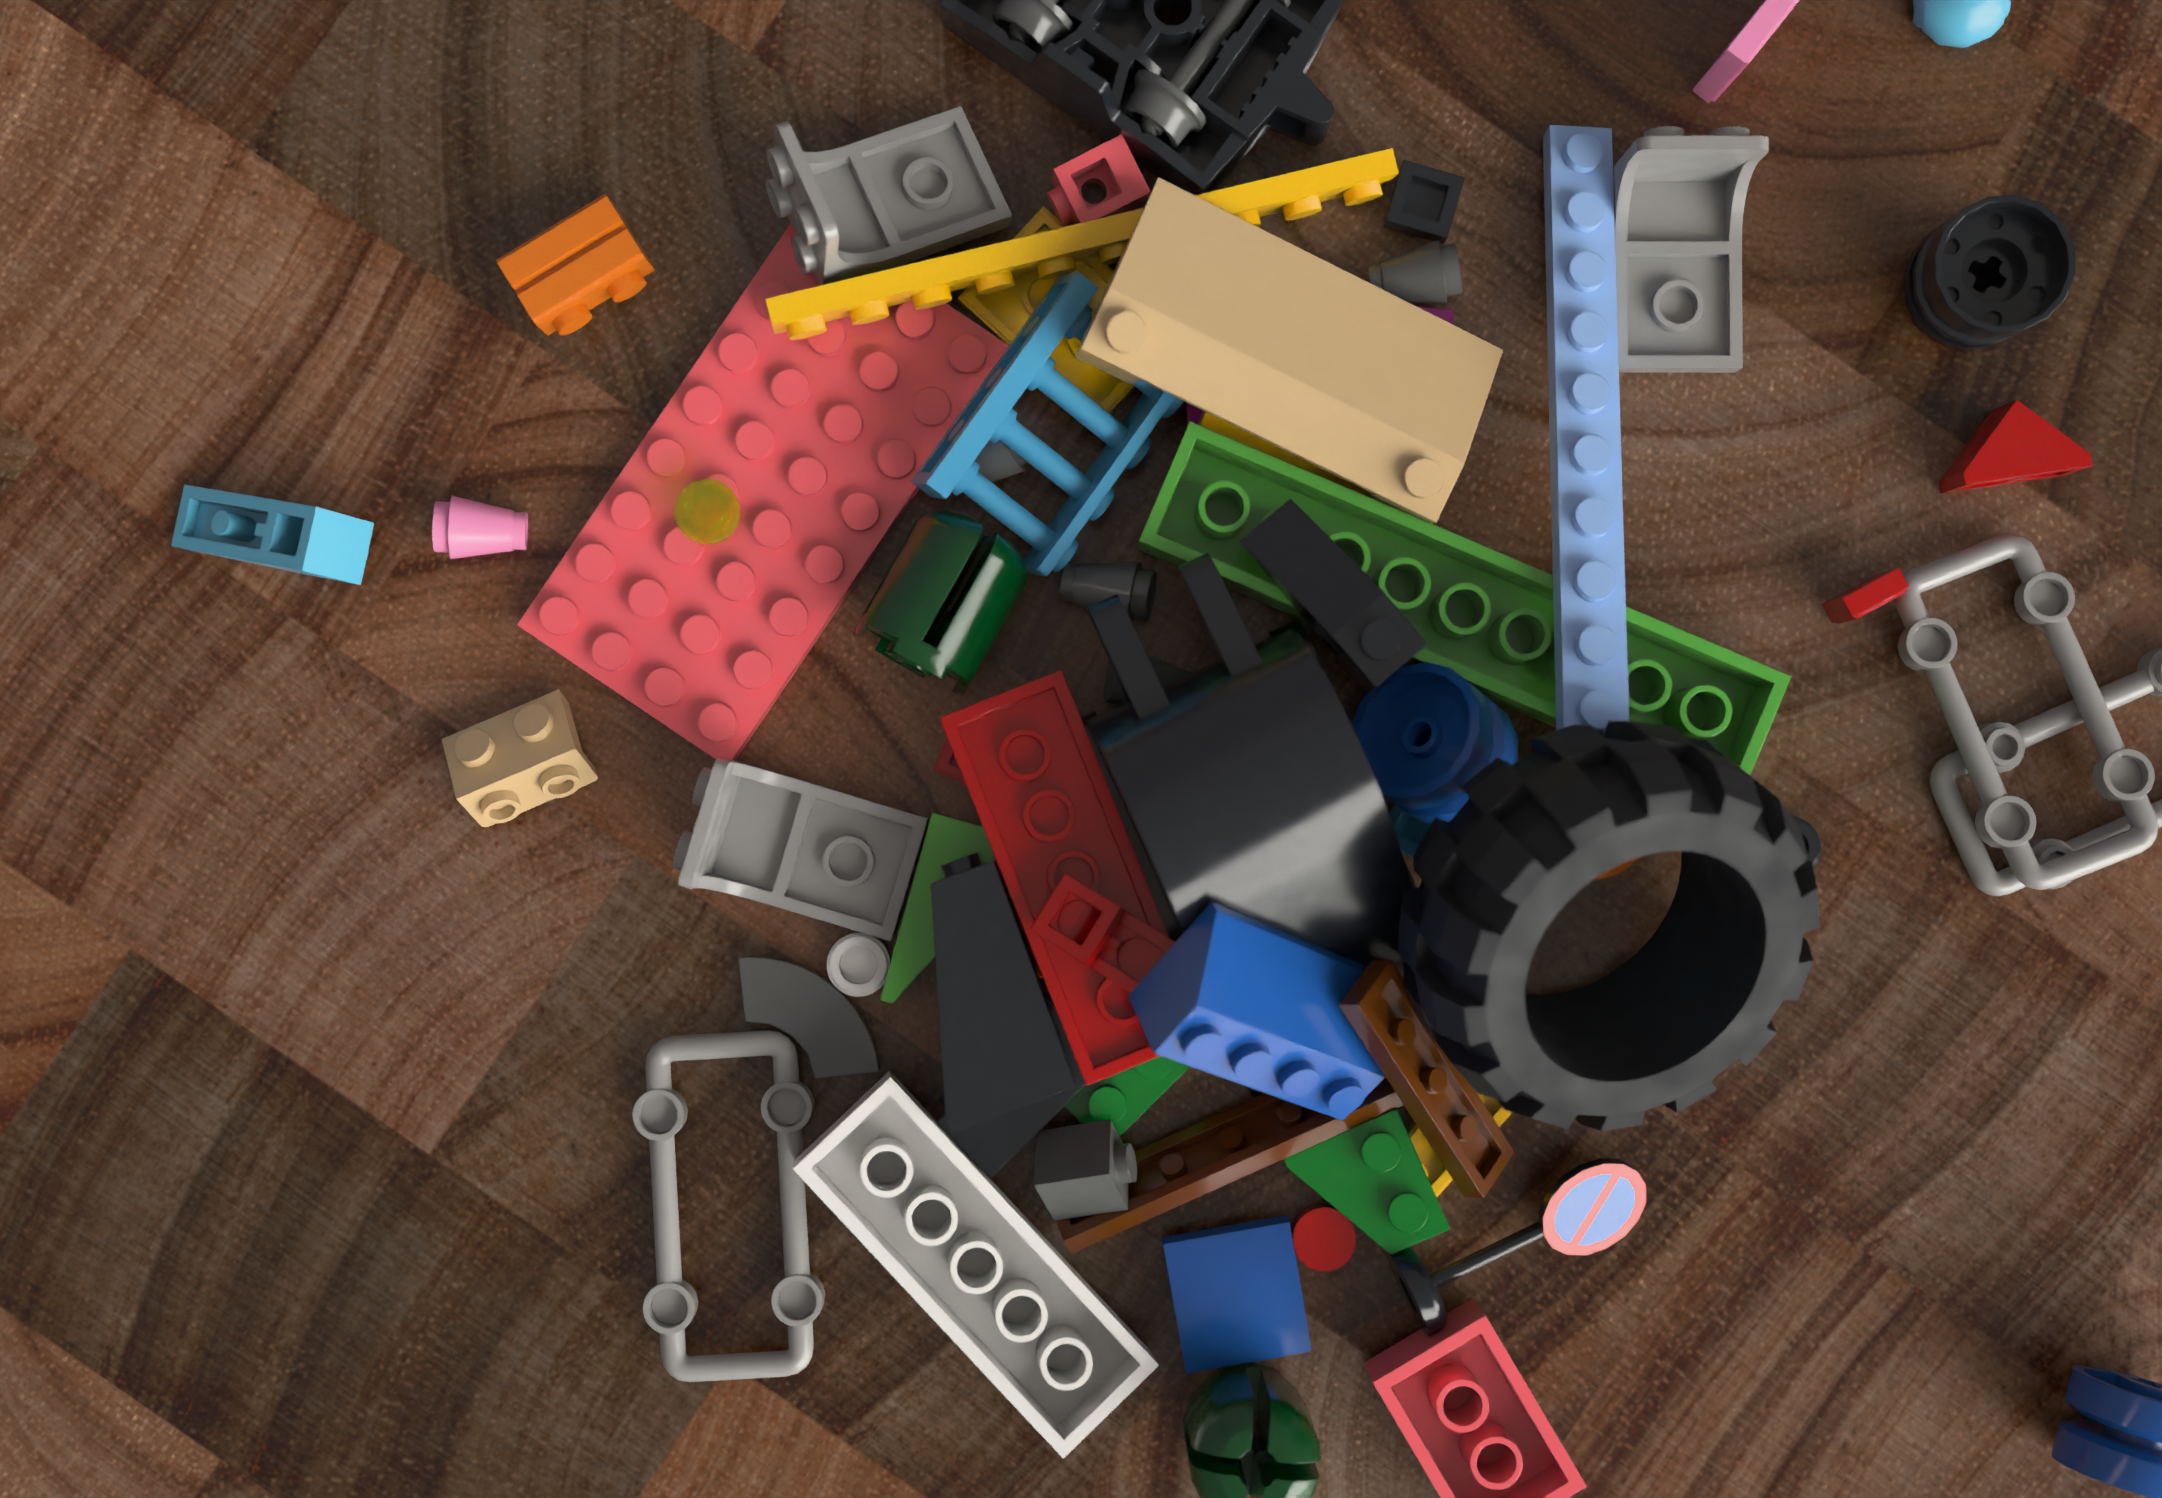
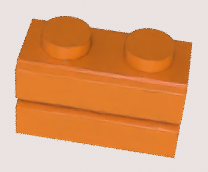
(576, 267)

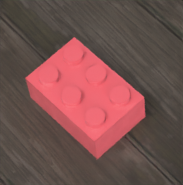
(1471, 1413)

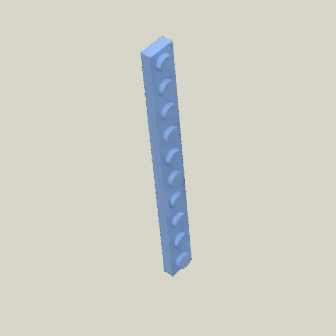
(1584, 429)

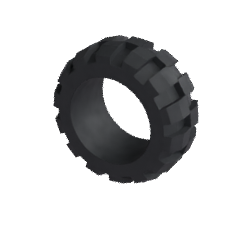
(1684, 1000)

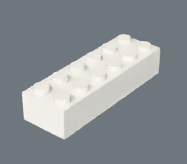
(975, 1264)

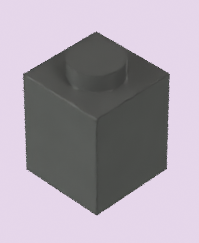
(1083, 1170)

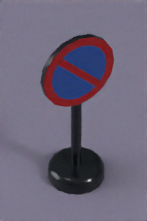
(1578, 1217)

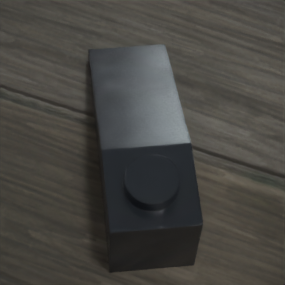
(1333, 595)

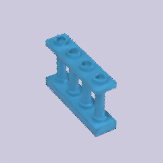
(991, 418)

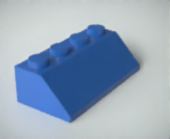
(1258, 1012)

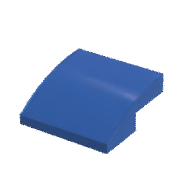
(1236, 1294)

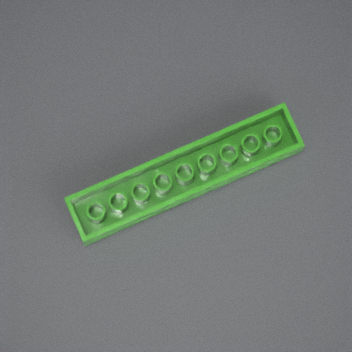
(1467, 601)

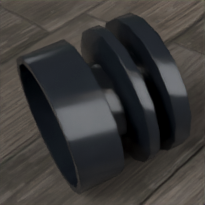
(2023, 267)

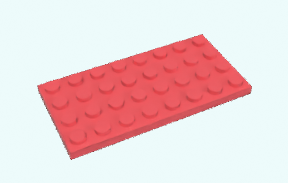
(822, 464)

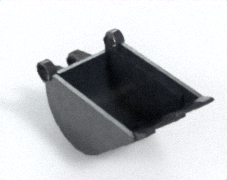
(1249, 784)

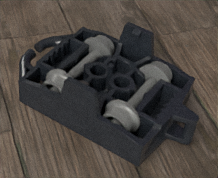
(1169, 96)

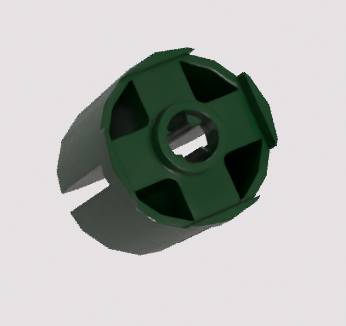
(944, 597)
(1220, 1441)

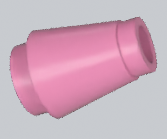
(477, 528)

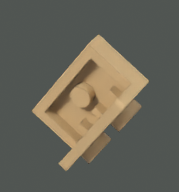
(518, 760)

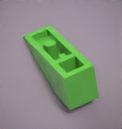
(914, 949)

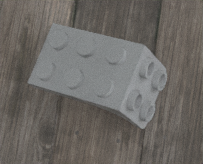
(884, 196)
(1682, 249)
(800, 847)

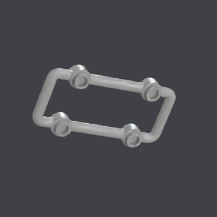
(2007, 749)
(2007, 820)
(672, 1300)

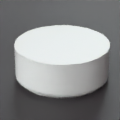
(858, 964)

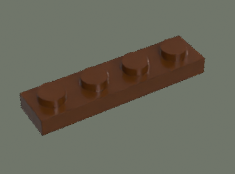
(1426, 1080)

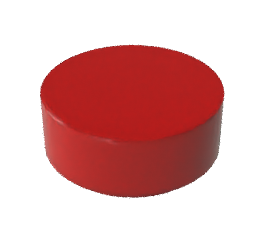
(1323, 1237)

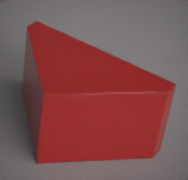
(2013, 448)

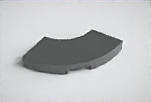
(810, 1011)

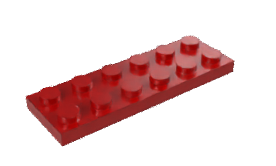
(1051, 817)

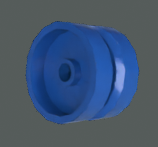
(1430, 736)
(2123, 1440)

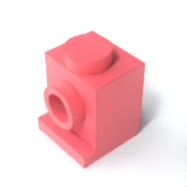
(1106, 165)

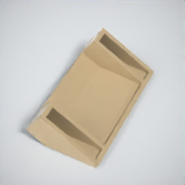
(1292, 351)

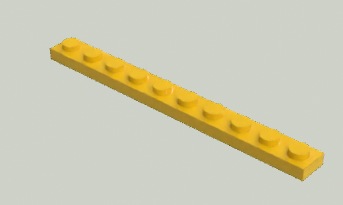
(1056, 251)

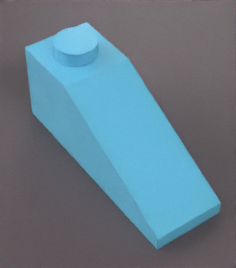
(273, 533)

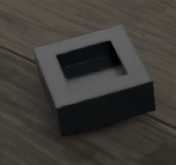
(1423, 201)

